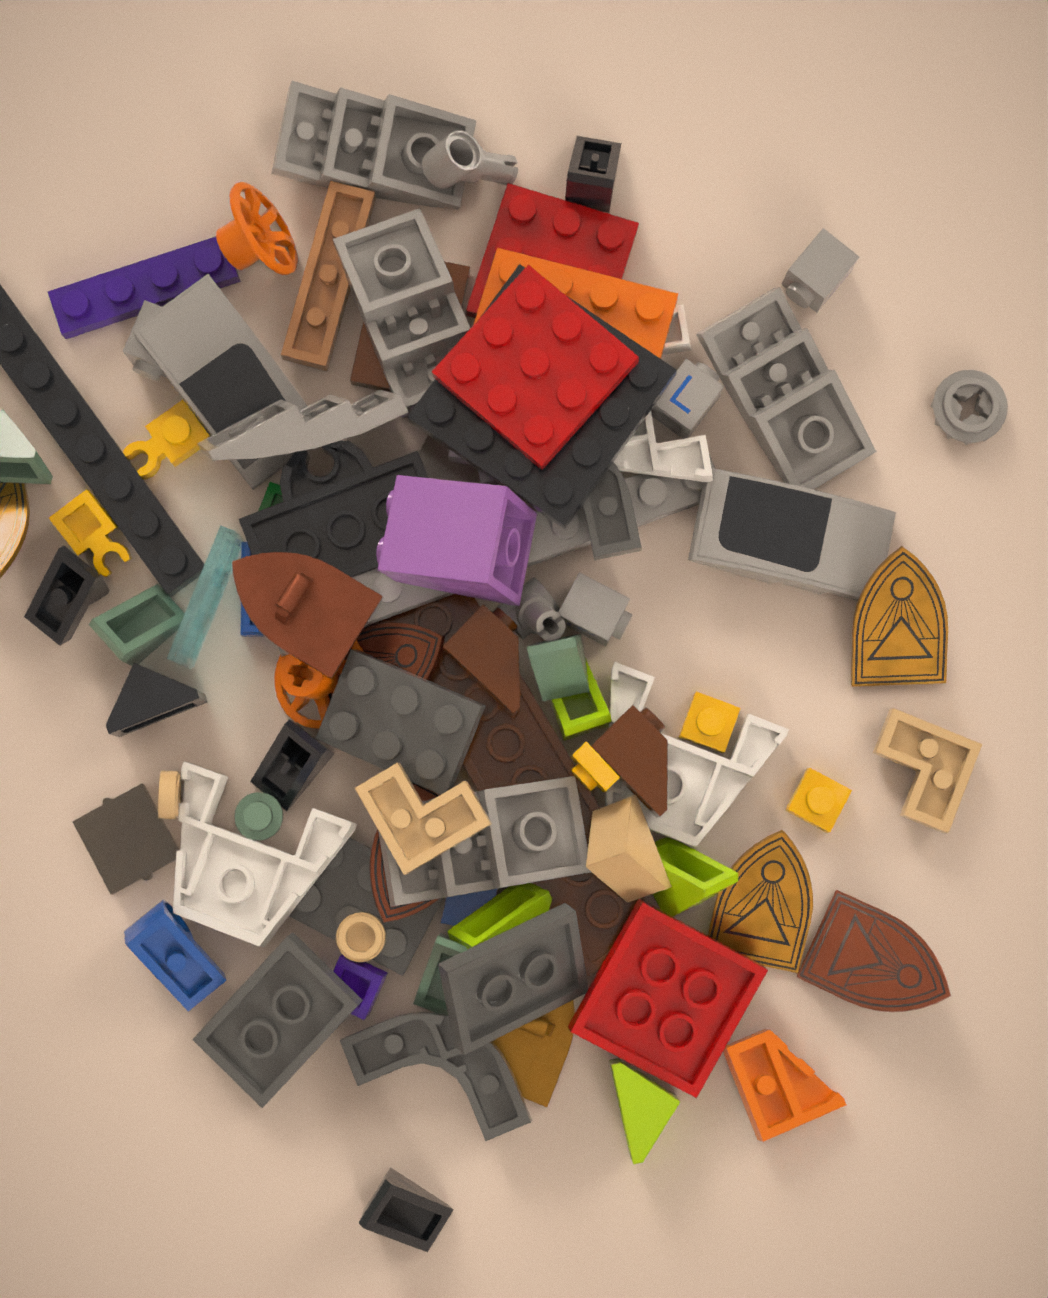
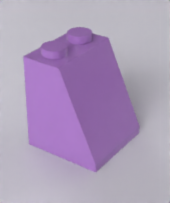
(457, 538)

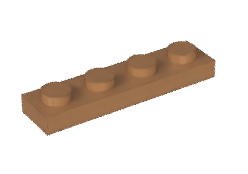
(324, 283)

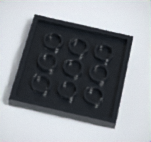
(581, 462)

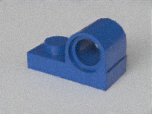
(173, 956)

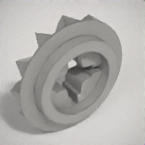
(990, 404)

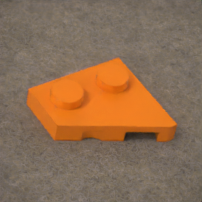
(777, 1085)

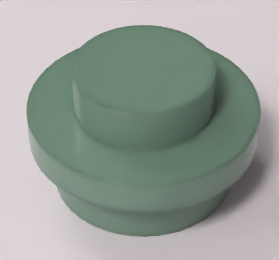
(258, 816)

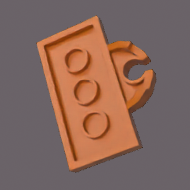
(630, 307)

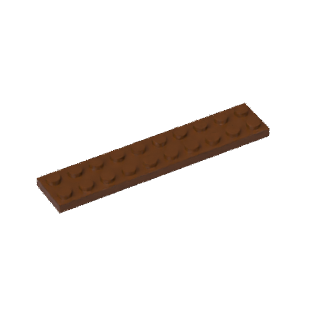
(521, 752)

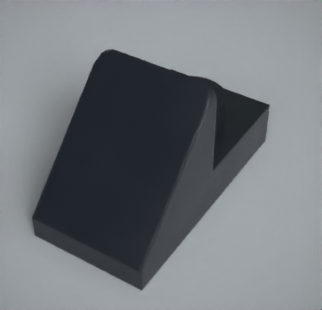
(65, 596)

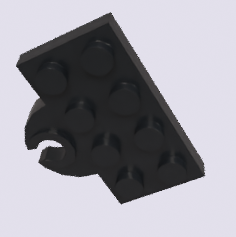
(332, 515)

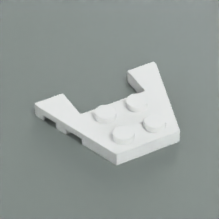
(672, 459)
(698, 781)
(239, 881)

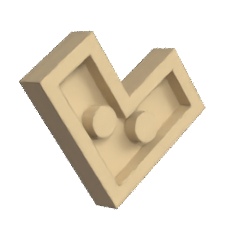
(941, 766)
(415, 829)

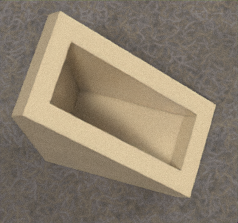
(624, 851)

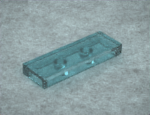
(205, 598)

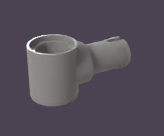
(463, 159)
(536, 613)

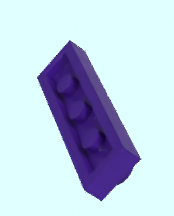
(122, 291)

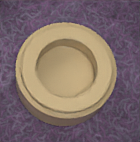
(169, 794)
(361, 937)

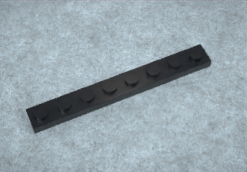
(94, 452)

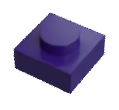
(363, 980)

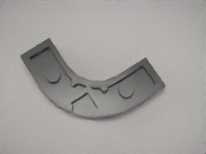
(608, 516)
(429, 1041)

